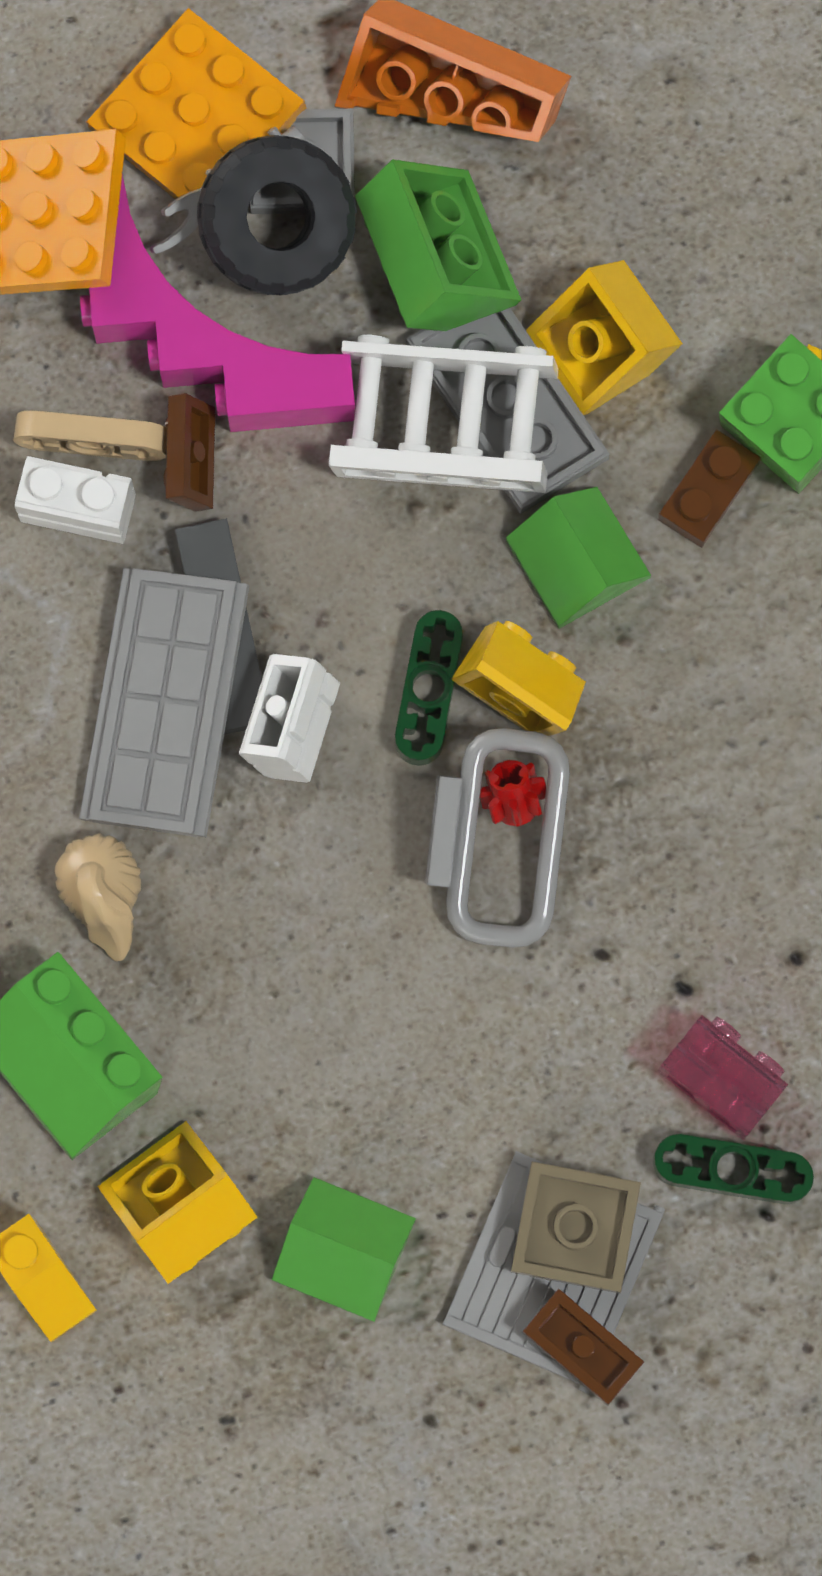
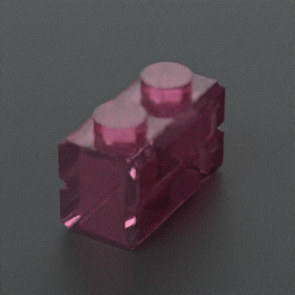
(724, 1075)

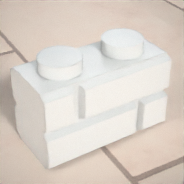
(75, 500)
(289, 718)

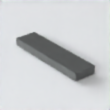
(209, 553)

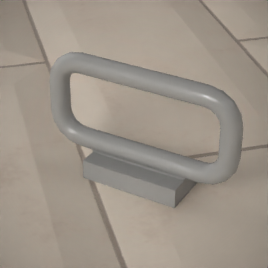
(455, 831)

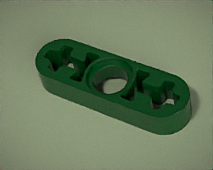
(450, 653)
(771, 1188)

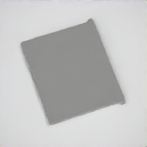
(500, 1304)

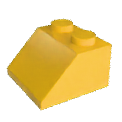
(604, 335)
(521, 680)
(177, 1202)

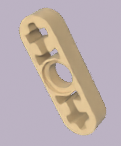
(91, 435)

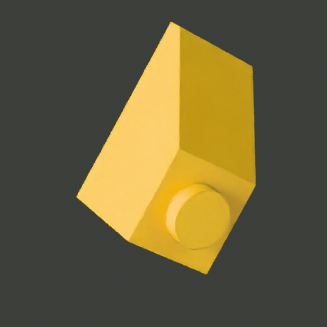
(42, 1279)

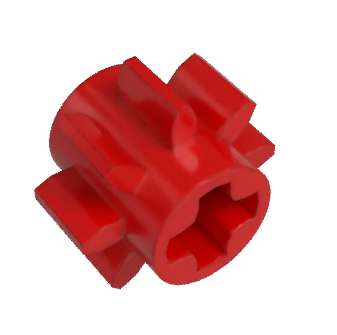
(513, 793)

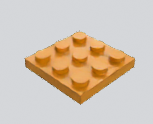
(193, 105)
(59, 210)

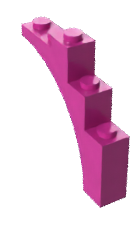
(262, 383)

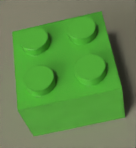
(781, 413)

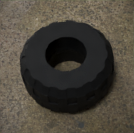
(327, 224)

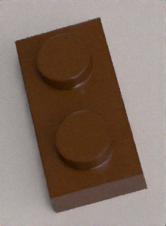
(190, 452)
(709, 488)
(583, 1347)

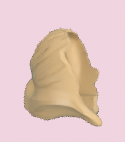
(100, 888)

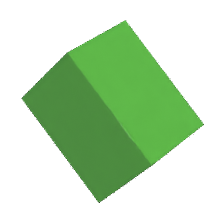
(576, 554)
(343, 1249)

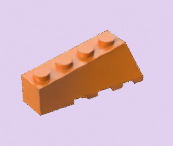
(448, 75)

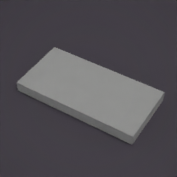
(560, 430)

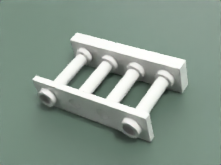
(466, 462)

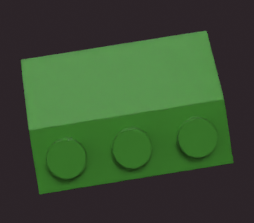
(436, 245)
(70, 1057)

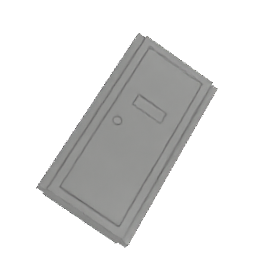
(164, 702)

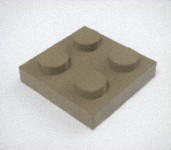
(575, 1227)

